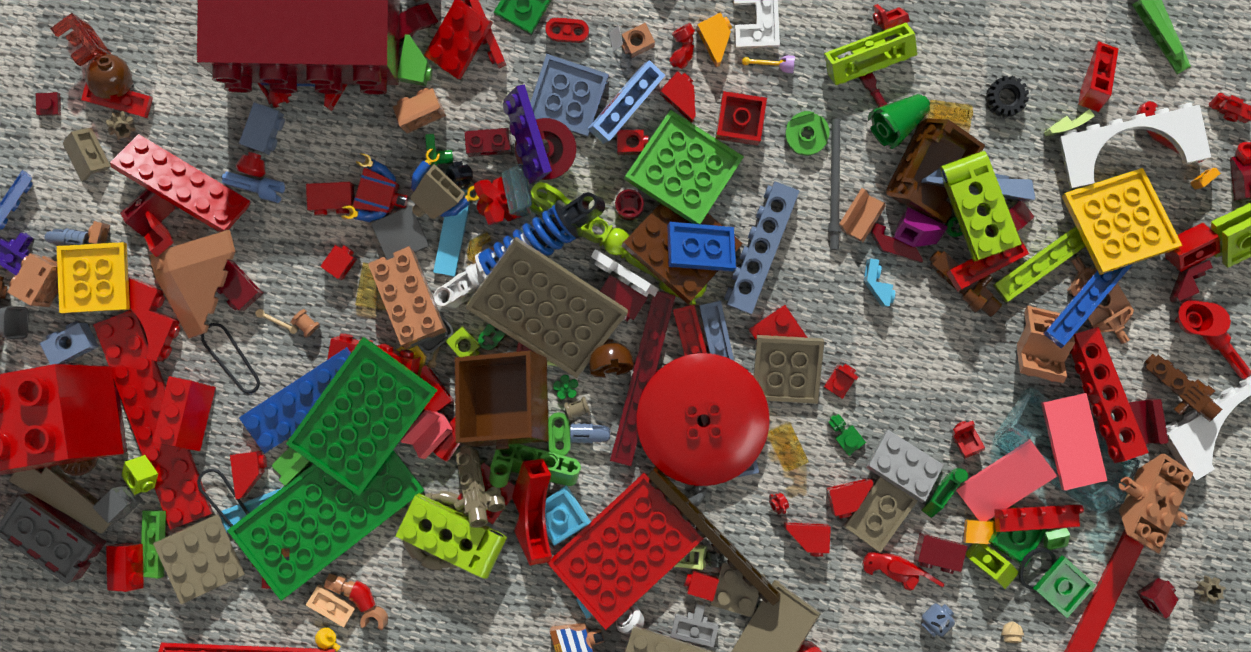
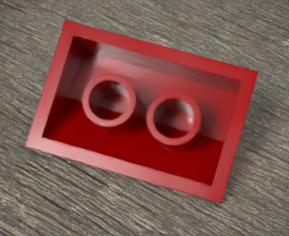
(184, 414)

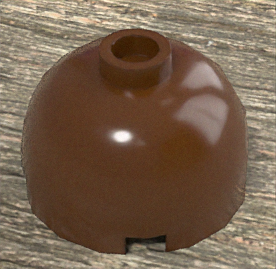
(108, 76)
(610, 358)

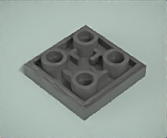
(399, 232)

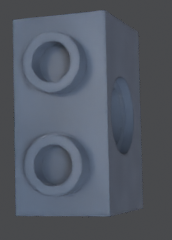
(82, 343)

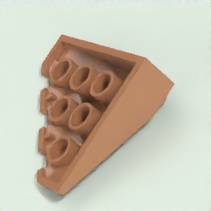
(191, 278)

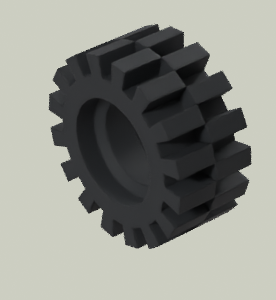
(1019, 93)

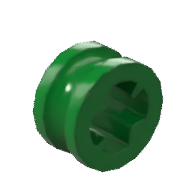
(953, 233)

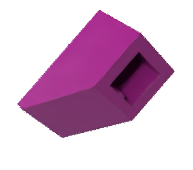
(918, 229)

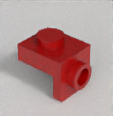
(889, 19)
(967, 439)

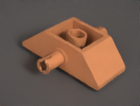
(1154, 501)

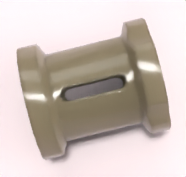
(577, 408)

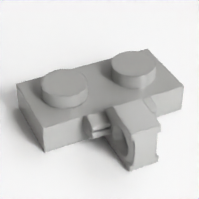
(695, 627)

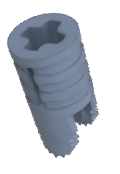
(67, 237)
(588, 433)

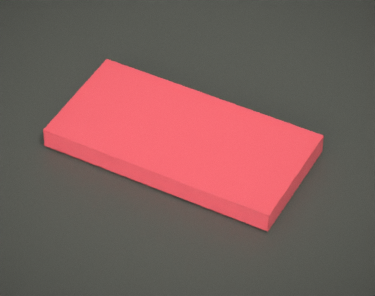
(1074, 441)
(1006, 481)

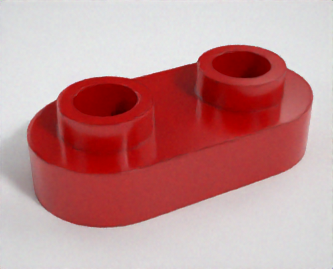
(567, 28)

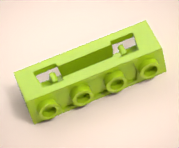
(871, 54)

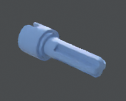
(265, 188)

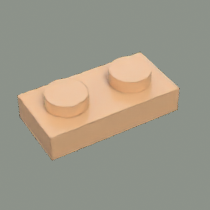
(331, 606)

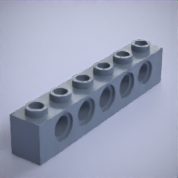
(786, 197)

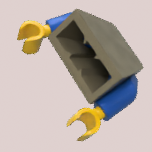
(436, 192)

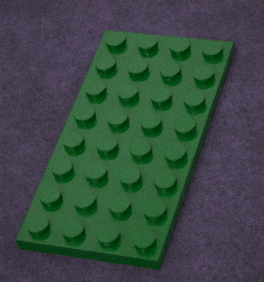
(319, 522)

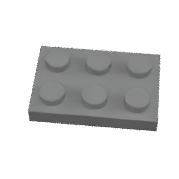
(904, 466)

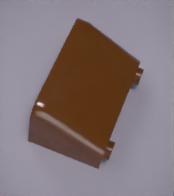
(931, 146)

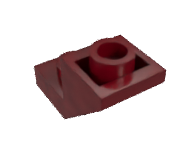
(415, 19)
(1185, 284)

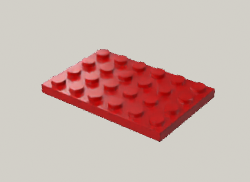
(624, 551)

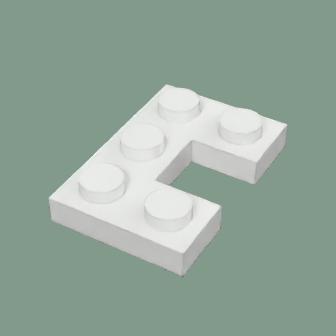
(765, 31)
(625, 275)

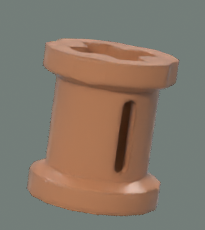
(305, 323)

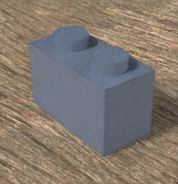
(262, 129)

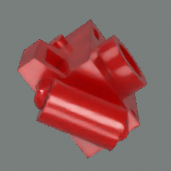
(1231, 107)

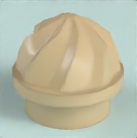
(1012, 633)

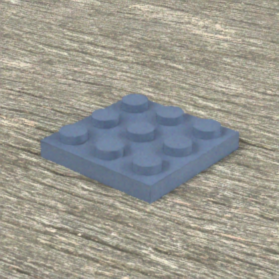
(568, 93)

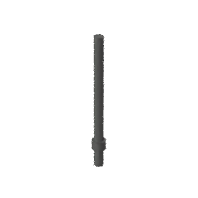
(833, 226)

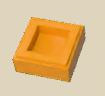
(1205, 178)

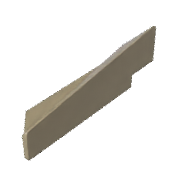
(63, 493)

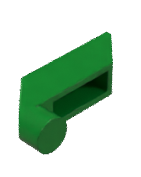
(944, 491)

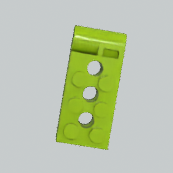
(978, 172)
(1234, 235)
(485, 540)

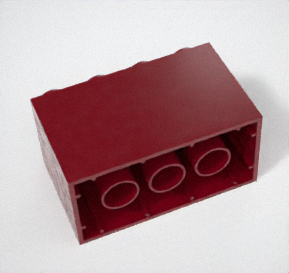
(300, 44)

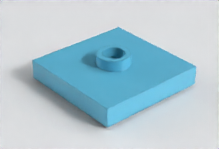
(563, 515)

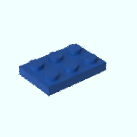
(701, 246)

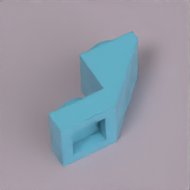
(881, 291)

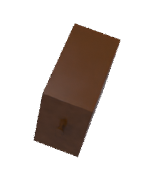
(501, 399)

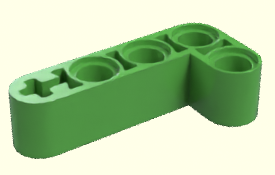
(568, 466)

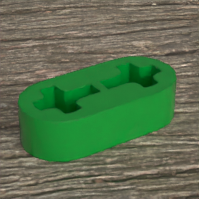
(496, 339)

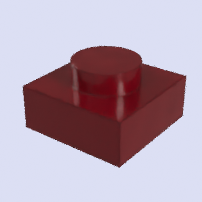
(48, 104)

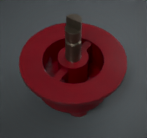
(558, 144)

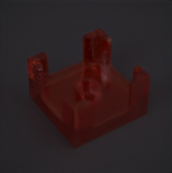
(83, 34)

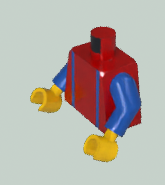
(375, 193)

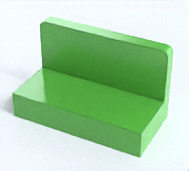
(290, 465)

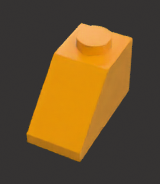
(715, 35)

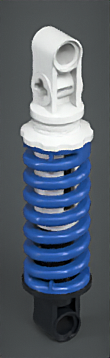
(566, 220)

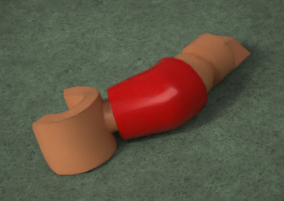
(361, 596)

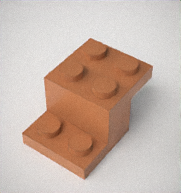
(1036, 352)

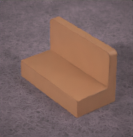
(861, 215)

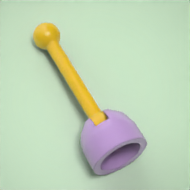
(785, 64)

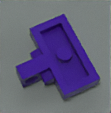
(14, 252)

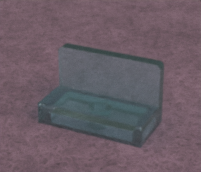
(517, 191)

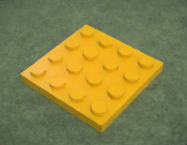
(1121, 221)

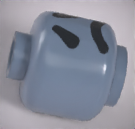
(938, 620)

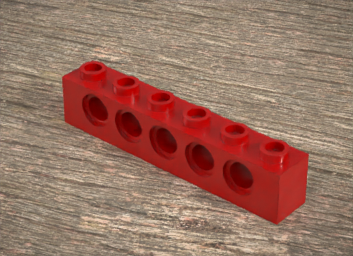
(1116, 402)

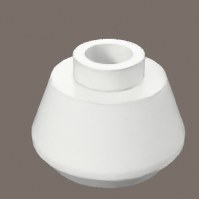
(631, 617)

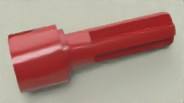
(1223, 345)

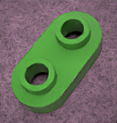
(559, 433)

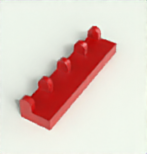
(1037, 517)

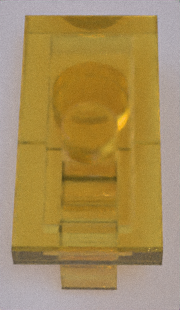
(957, 113)

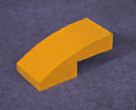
(978, 531)

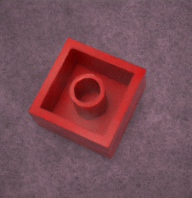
(741, 118)

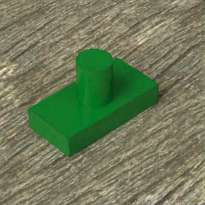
(445, 155)

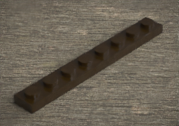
(719, 542)

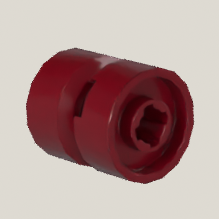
(629, 204)

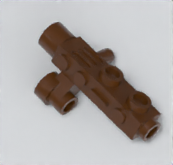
(976, 294)
(1192, 393)

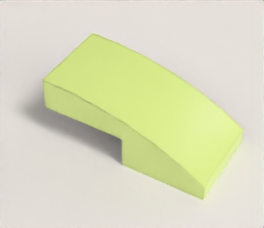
(1066, 124)

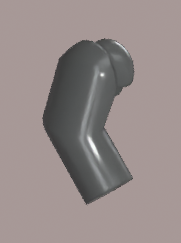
(700, 493)

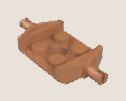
(1112, 315)

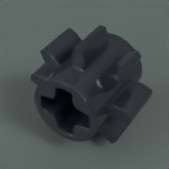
(460, 174)

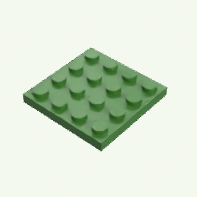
(683, 168)

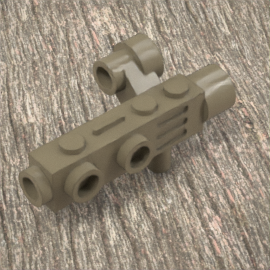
(475, 497)

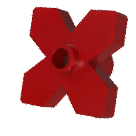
(493, 201)

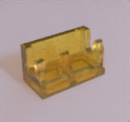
(787, 446)

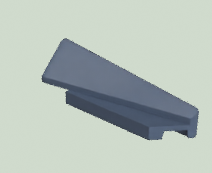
(1011, 188)

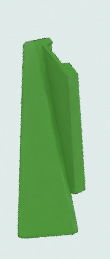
(1162, 30)

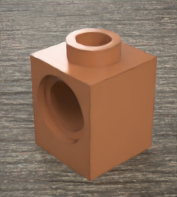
(641, 32)

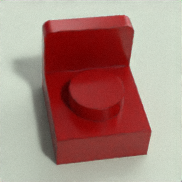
(841, 380)

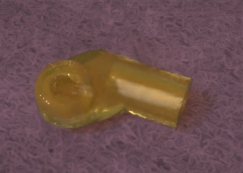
(475, 245)

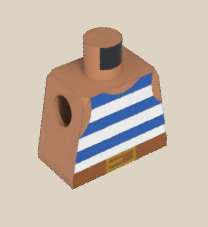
(575, 638)

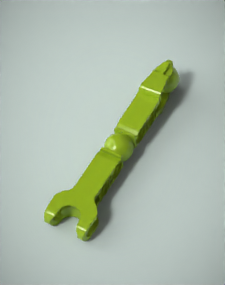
(610, 239)

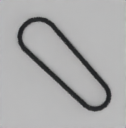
(241, 354)
(211, 502)

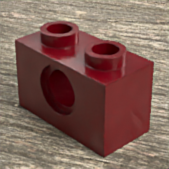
(488, 142)

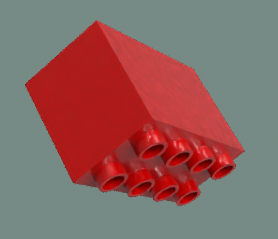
(57, 416)

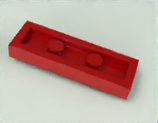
(130, 102)

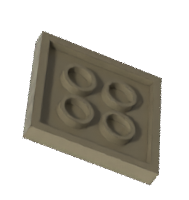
(789, 368)
(199, 558)

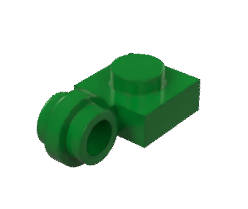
(849, 438)

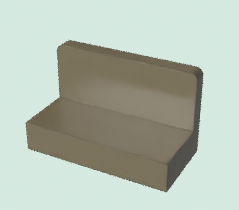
(85, 153)

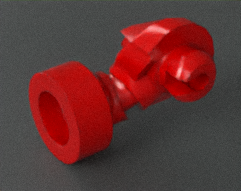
(684, 54)

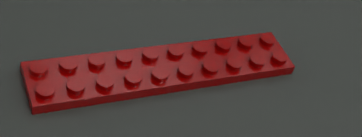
(142, 395)

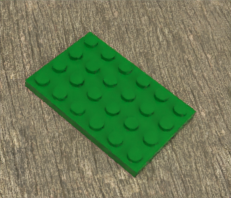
(361, 416)

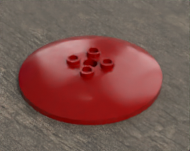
(696, 387)

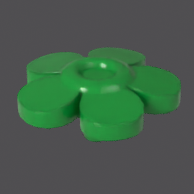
(565, 387)

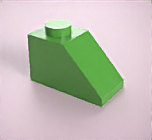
(413, 64)

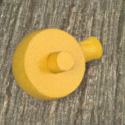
(326, 638)

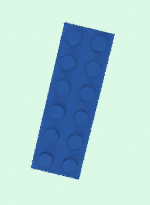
(285, 410)

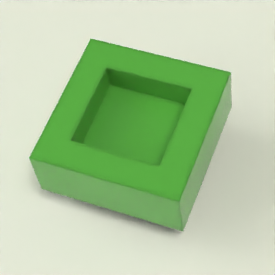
(1056, 538)

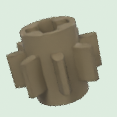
(120, 125)
(1215, 591)

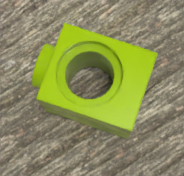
(455, 340)
(139, 474)

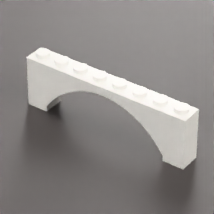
(1195, 437)

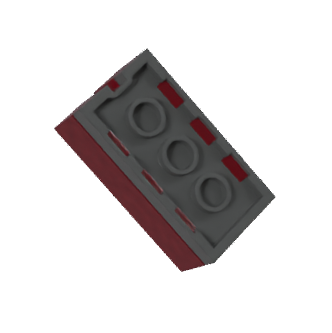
(50, 537)

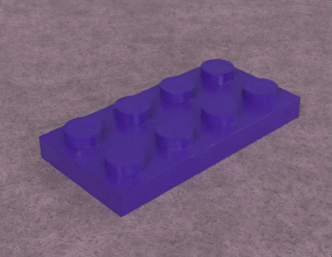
(527, 135)

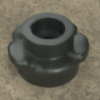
(715, 559)

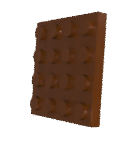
(650, 248)

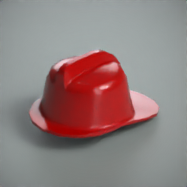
(1203, 318)

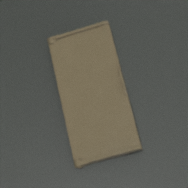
(778, 626)

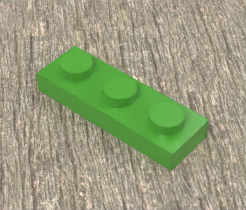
(152, 530)

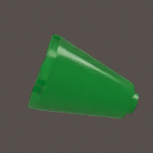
(898, 119)

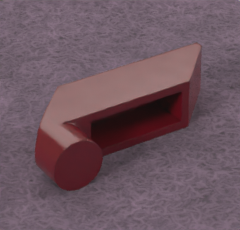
(894, 246)

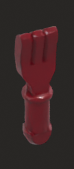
(869, 82)

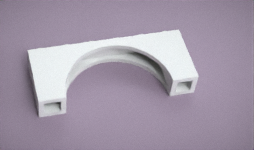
(1181, 127)

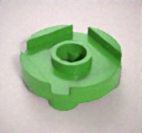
(813, 123)

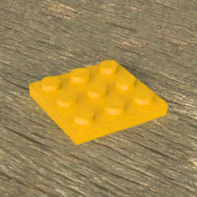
(93, 277)

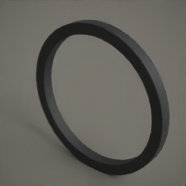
(1026, 558)

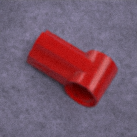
(448, 446)

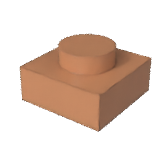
(98, 232)

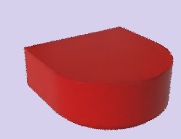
(1243, 152)

